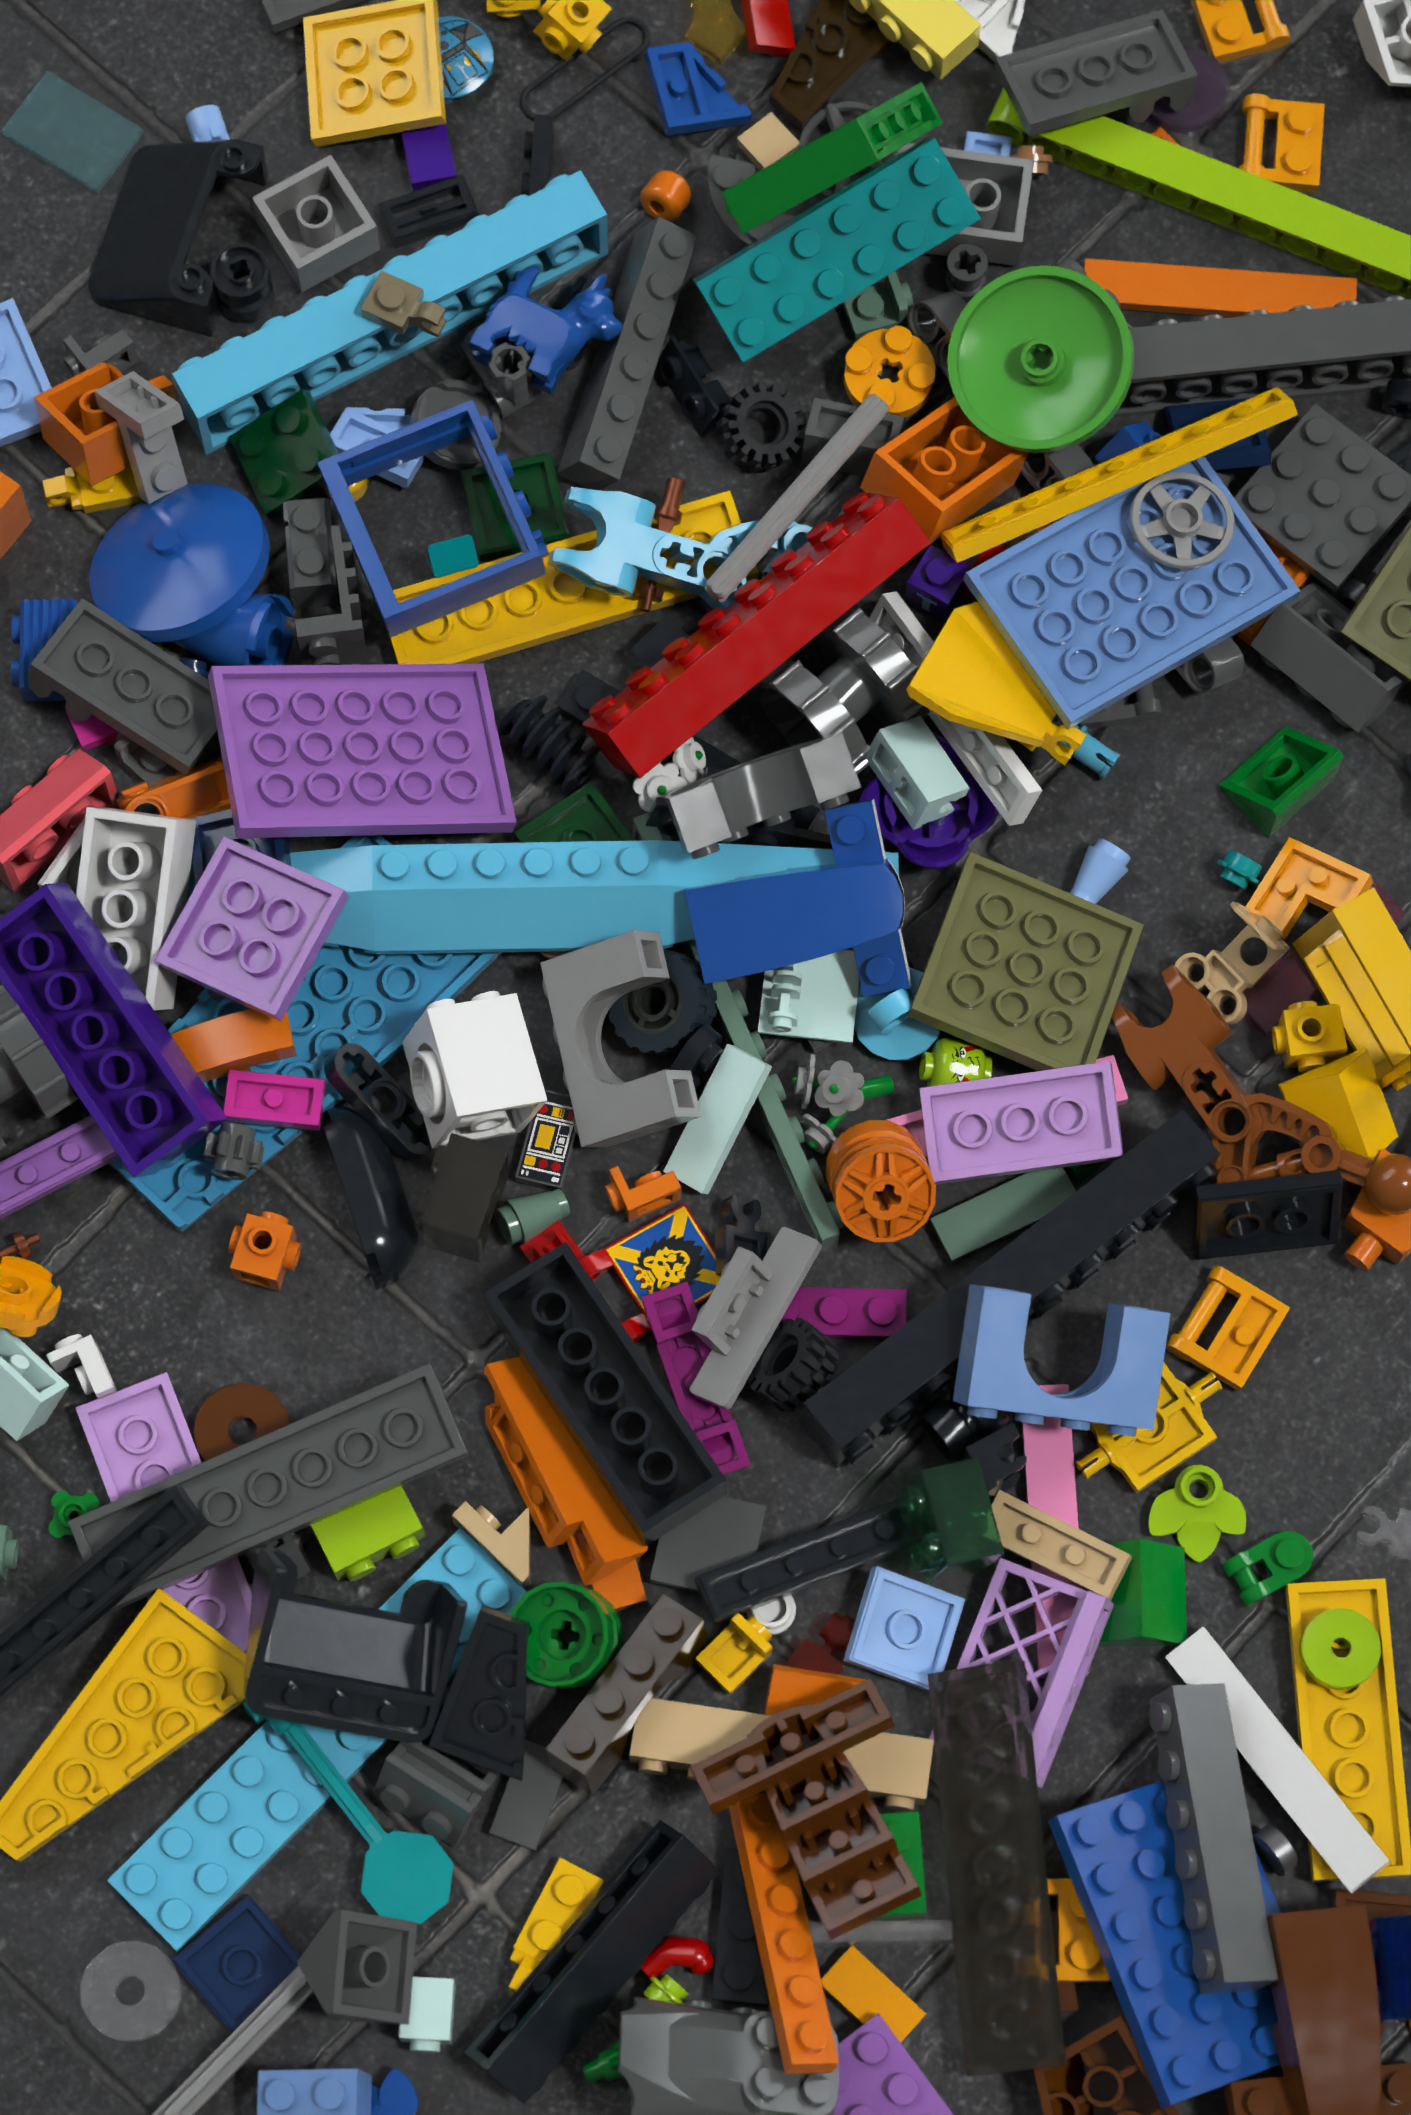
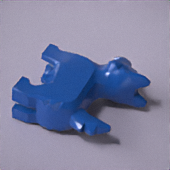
(546, 334)

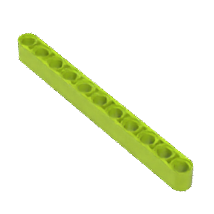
(1222, 195)

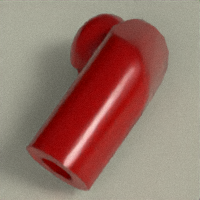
(679, 1951)

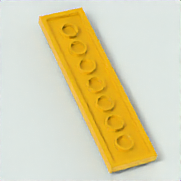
(550, 604)

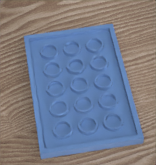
(1107, 618)

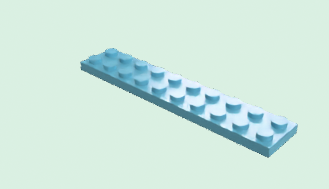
(267, 1787)

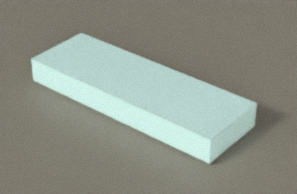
(723, 1112)

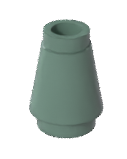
(530, 1215)

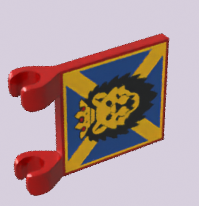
(658, 1258)

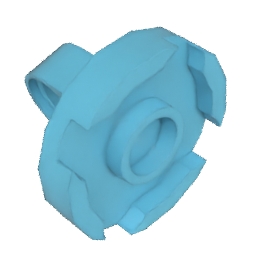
(887, 1029)

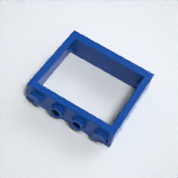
(408, 444)

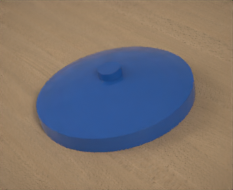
(180, 562)

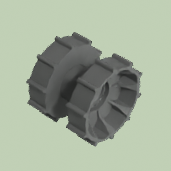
(862, 677)
(28, 1063)

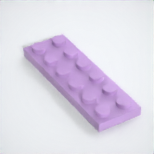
(143, 1439)

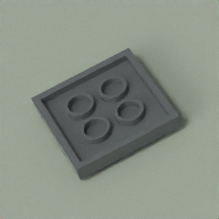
(1326, 497)

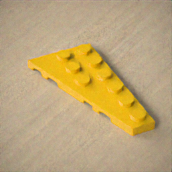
(142, 1704)

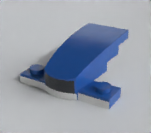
(810, 911)

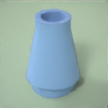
(1100, 870)

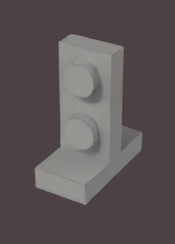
(146, 430)

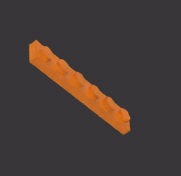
(783, 1940)

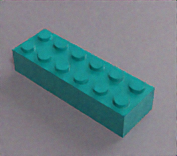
(837, 248)

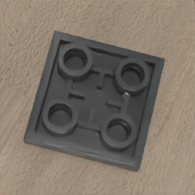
(707, 1541)

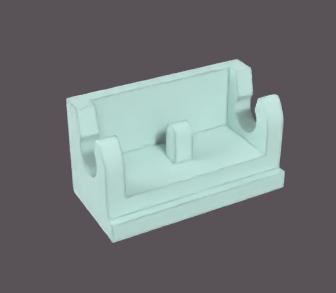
(916, 771)

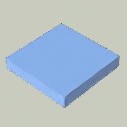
(903, 1628)

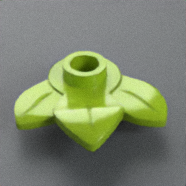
(1197, 1520)

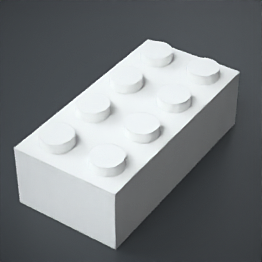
(135, 889)

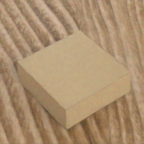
(767, 141)

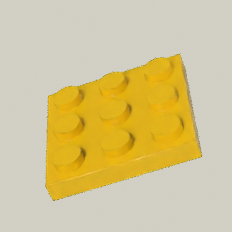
(374, 71)

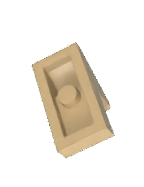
(508, 1549)

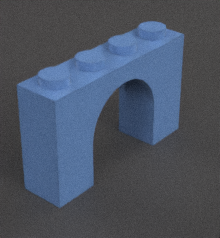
(1117, 1393)

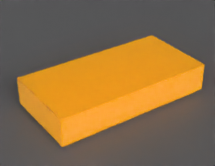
(867, 1991)

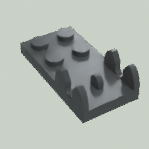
(1099, 73)
(127, 685)

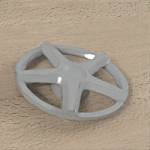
(1182, 520)

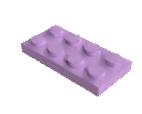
(1021, 1123)

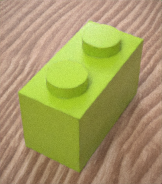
(368, 1534)

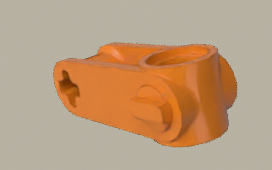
(182, 795)

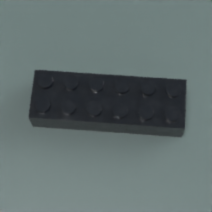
(605, 1394)

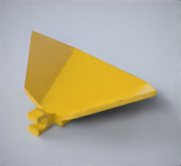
(981, 684)

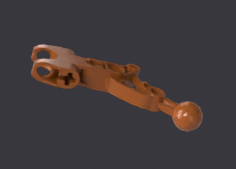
(1185, 1051)

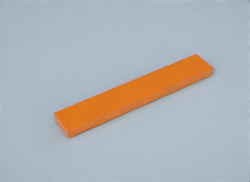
(1214, 290)

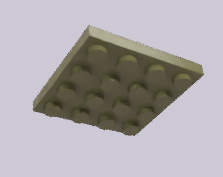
(1025, 968)

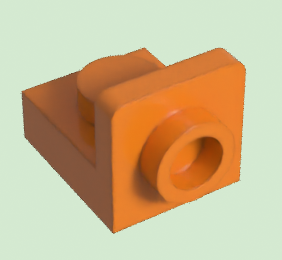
(649, 1195)

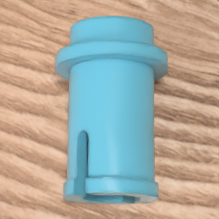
(1090, 750)

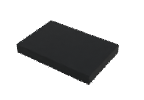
(1267, 1214)

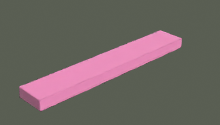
(1052, 1490)

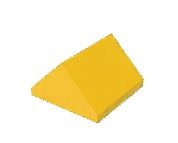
(1349, 1100)

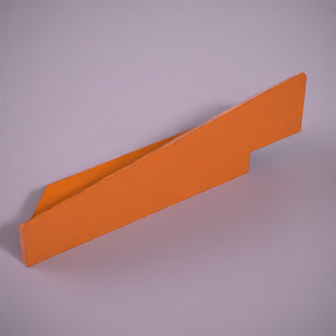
(555, 1476)

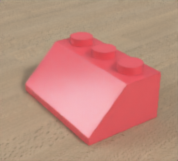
(48, 815)

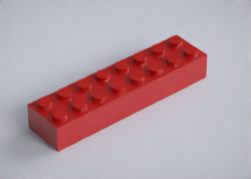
(754, 632)

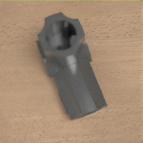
(506, 378)

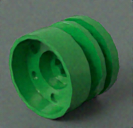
(552, 1610)

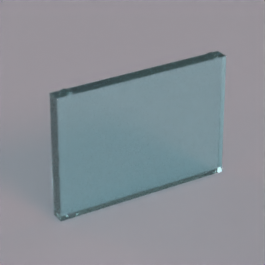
(72, 131)

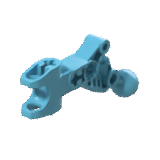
(632, 548)

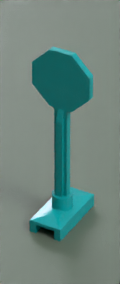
(403, 1871)

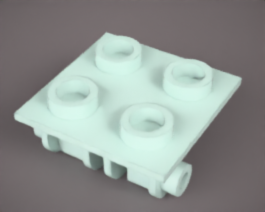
(812, 999)

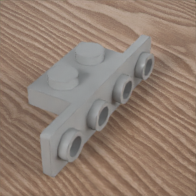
(747, 1311)

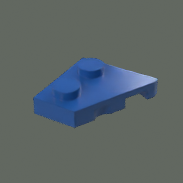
(690, 92)

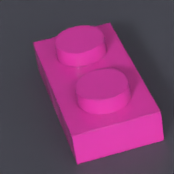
(274, 1100)

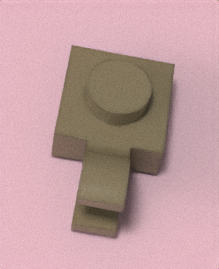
(398, 304)

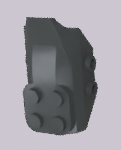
(713, 2063)

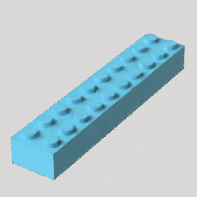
(333, 345)

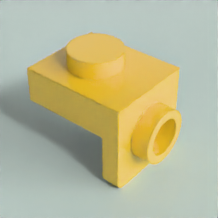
(736, 1652)

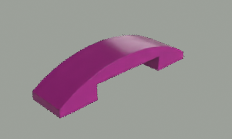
(682, 1355)

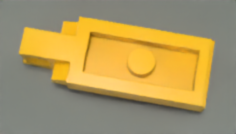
(110, 493)
(557, 1908)

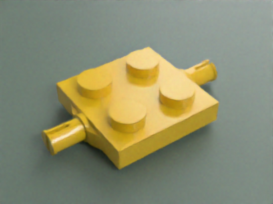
(1176, 1436)

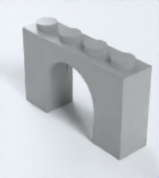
(580, 993)

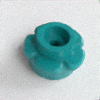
(1239, 869)

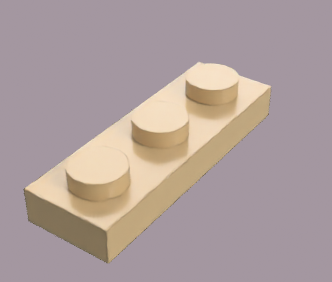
(1059, 1546)

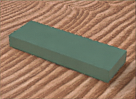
(1000, 1212)

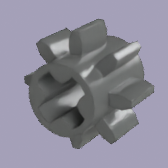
(233, 1151)

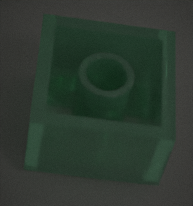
(950, 1521)

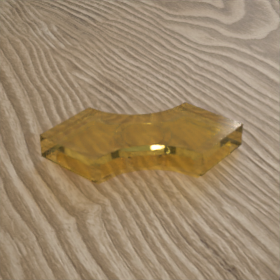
(715, 29)

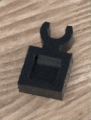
(738, 1231)

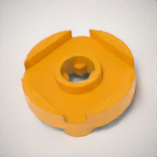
(893, 348)
(35, 1296)

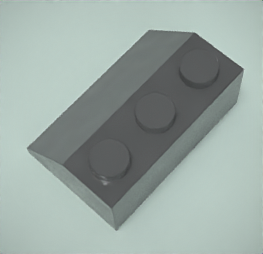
(1325, 665)

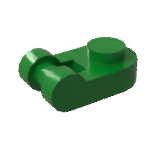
(1283, 1556)

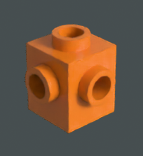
(268, 1265)

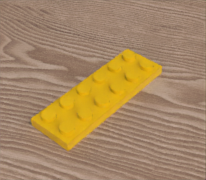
(1354, 1731)

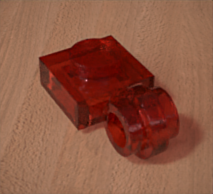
(812, 1657)

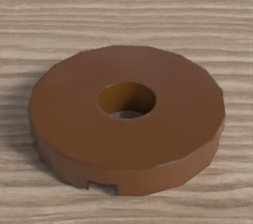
(232, 1405)

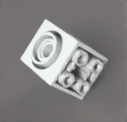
(474, 1068)

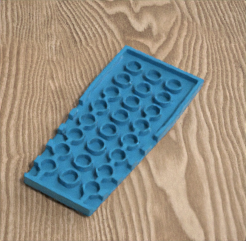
(340, 1002)

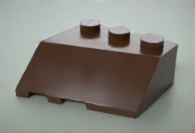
(1100, 2078)

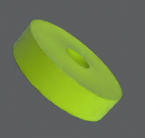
(1356, 1633)

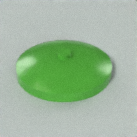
(1040, 359)

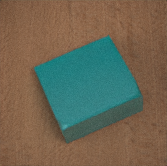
(452, 556)

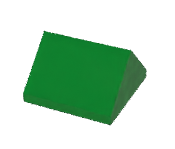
(1282, 778)
(1149, 1598)

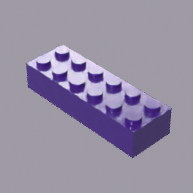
(103, 1031)

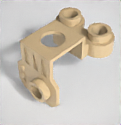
(1227, 972)

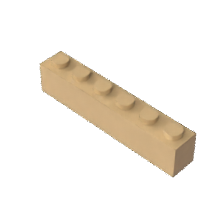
(684, 1733)

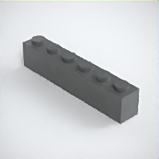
(627, 363)
(1212, 1839)

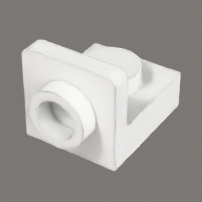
(92, 1373)

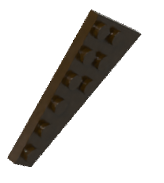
(829, 57)

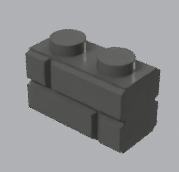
(310, 552)

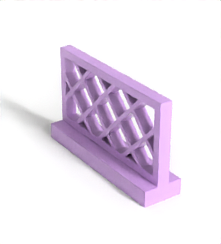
(1070, 1663)

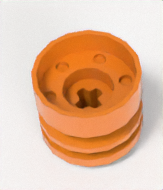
(863, 1163)

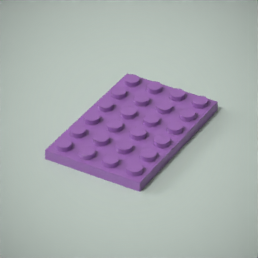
(360, 750)

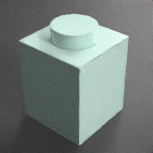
(430, 2014)

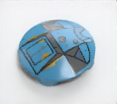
(464, 56)

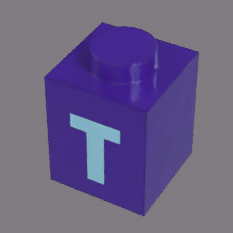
(936, 584)

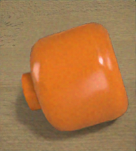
(666, 195)

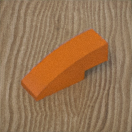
(235, 1043)

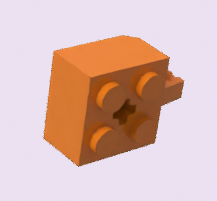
(81, 429)

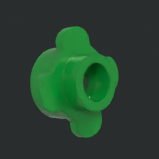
(64, 1506)

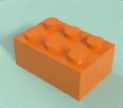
(943, 469)

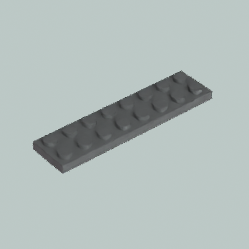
(294, 1476)

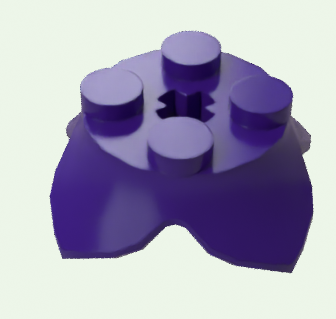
(941, 840)

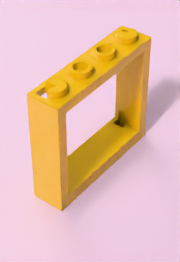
(1366, 969)

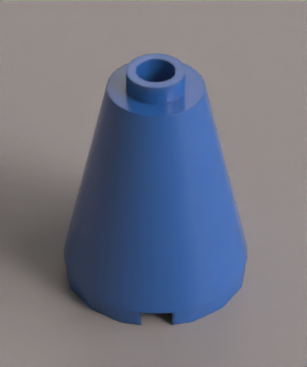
(248, 636)

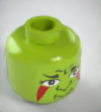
(954, 1063)

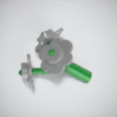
(837, 1090)

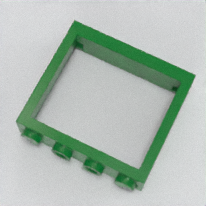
(831, 158)

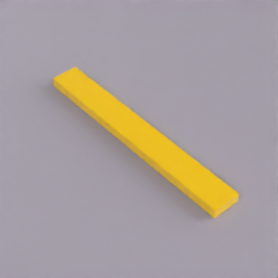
(1118, 474)

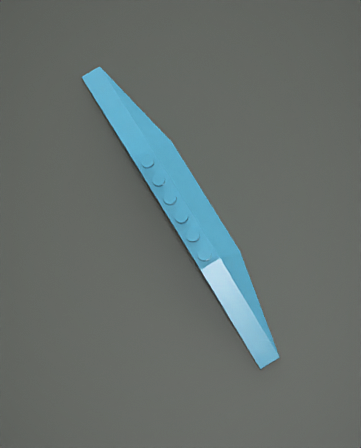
(526, 892)

